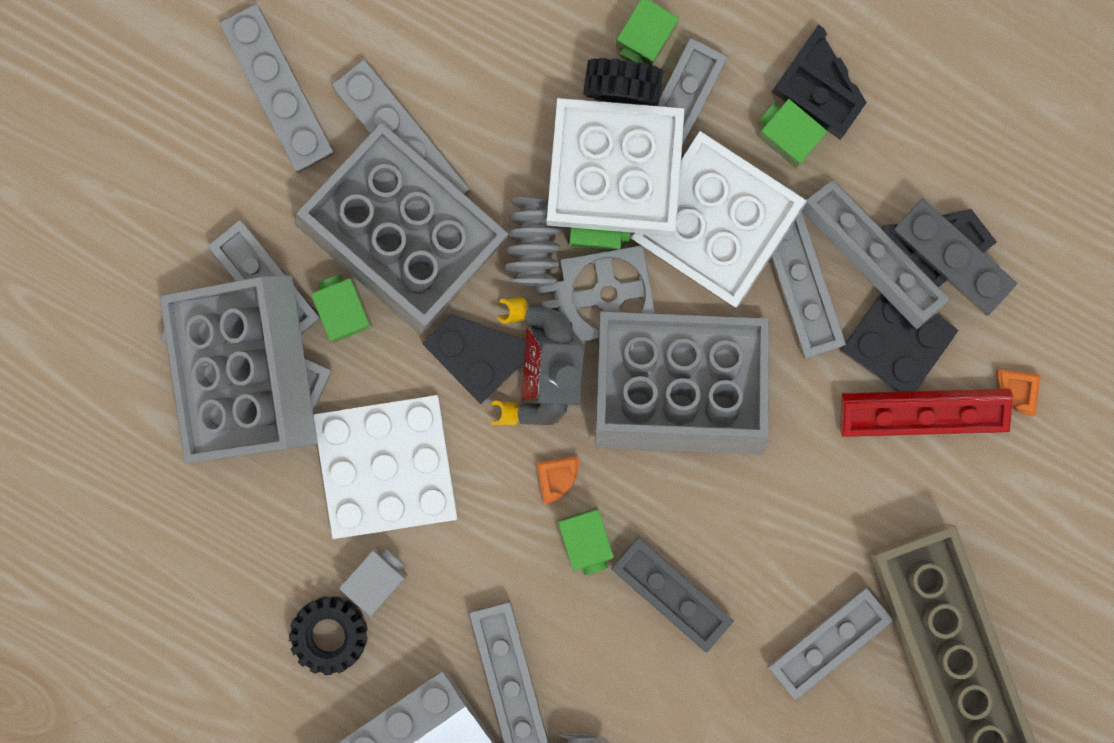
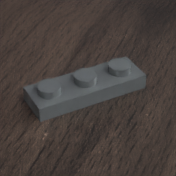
(954, 257)
(672, 594)

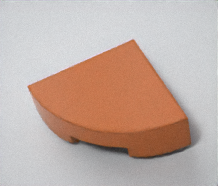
(1023, 387)
(557, 477)

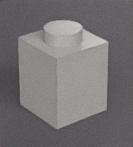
(374, 580)

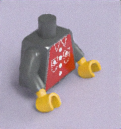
(550, 366)

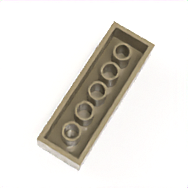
(950, 639)

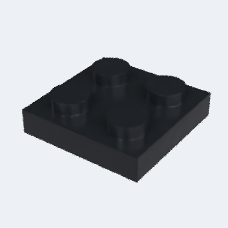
(894, 348)

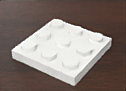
(615, 167)
(725, 221)
(385, 467)

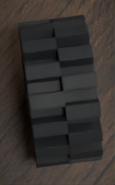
(623, 82)
(303, 642)

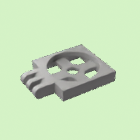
(568, 301)

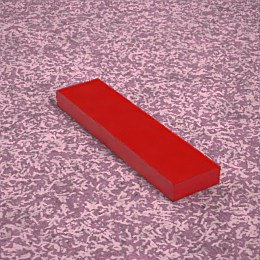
(926, 412)

